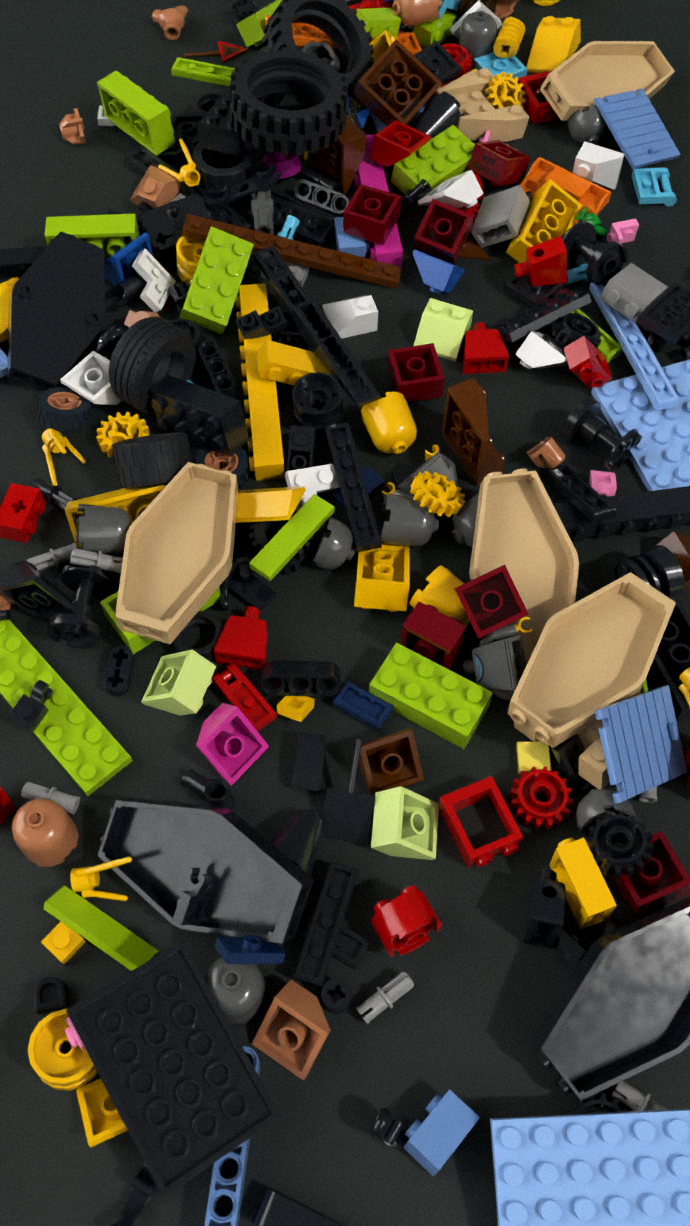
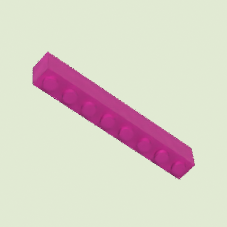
(373, 175)

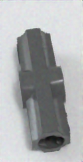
(263, 211)

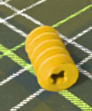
(509, 38)

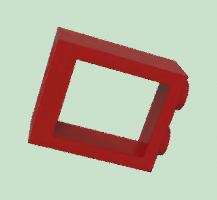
(537, 111)
(470, 795)

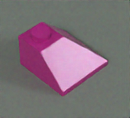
(230, 742)

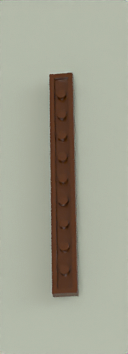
(301, 253)

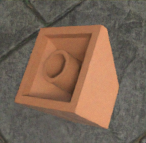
(156, 188)
(293, 1029)

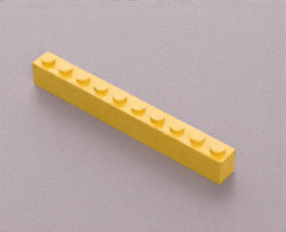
(262, 394)

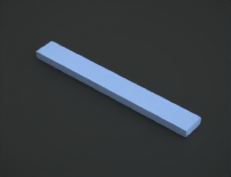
(639, 355)

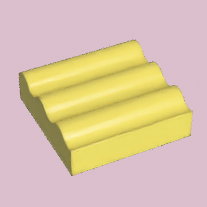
(532, 755)

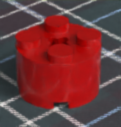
(405, 921)

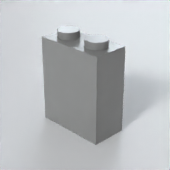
(500, 216)
(632, 291)

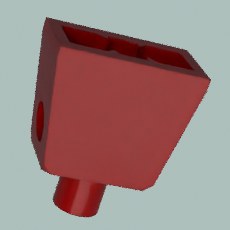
(545, 263)
(484, 351)
(243, 641)

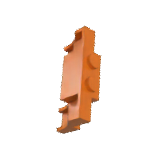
(582, 190)

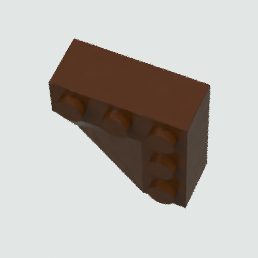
(396, 86)
(343, 156)
(467, 430)

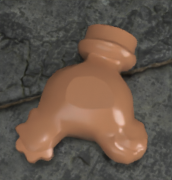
(171, 20)

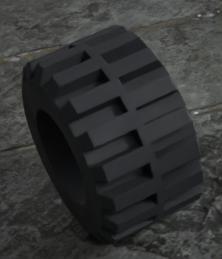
(264, 531)

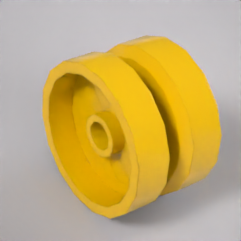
(188, 254)
(47, 1057)

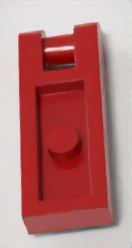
(244, 696)

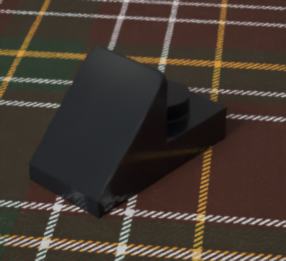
(567, 763)

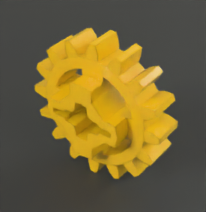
(504, 91)
(120, 429)
(437, 493)

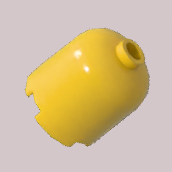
(390, 423)
(442, 595)

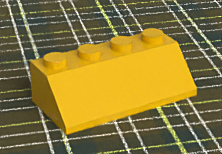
(547, 217)
(132, 500)

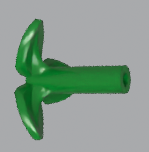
(594, 220)

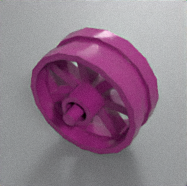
(288, 164)

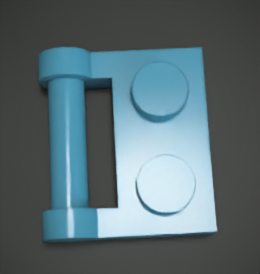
(648, 189)

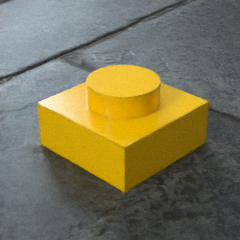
(295, 707)
(63, 942)

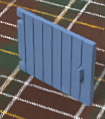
(637, 128)
(641, 742)

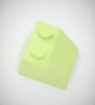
(445, 327)
(179, 683)
(405, 824)

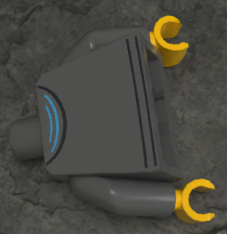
(434, 462)
(499, 660)

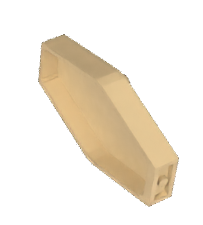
(605, 70)
(524, 532)
(177, 553)
(590, 658)

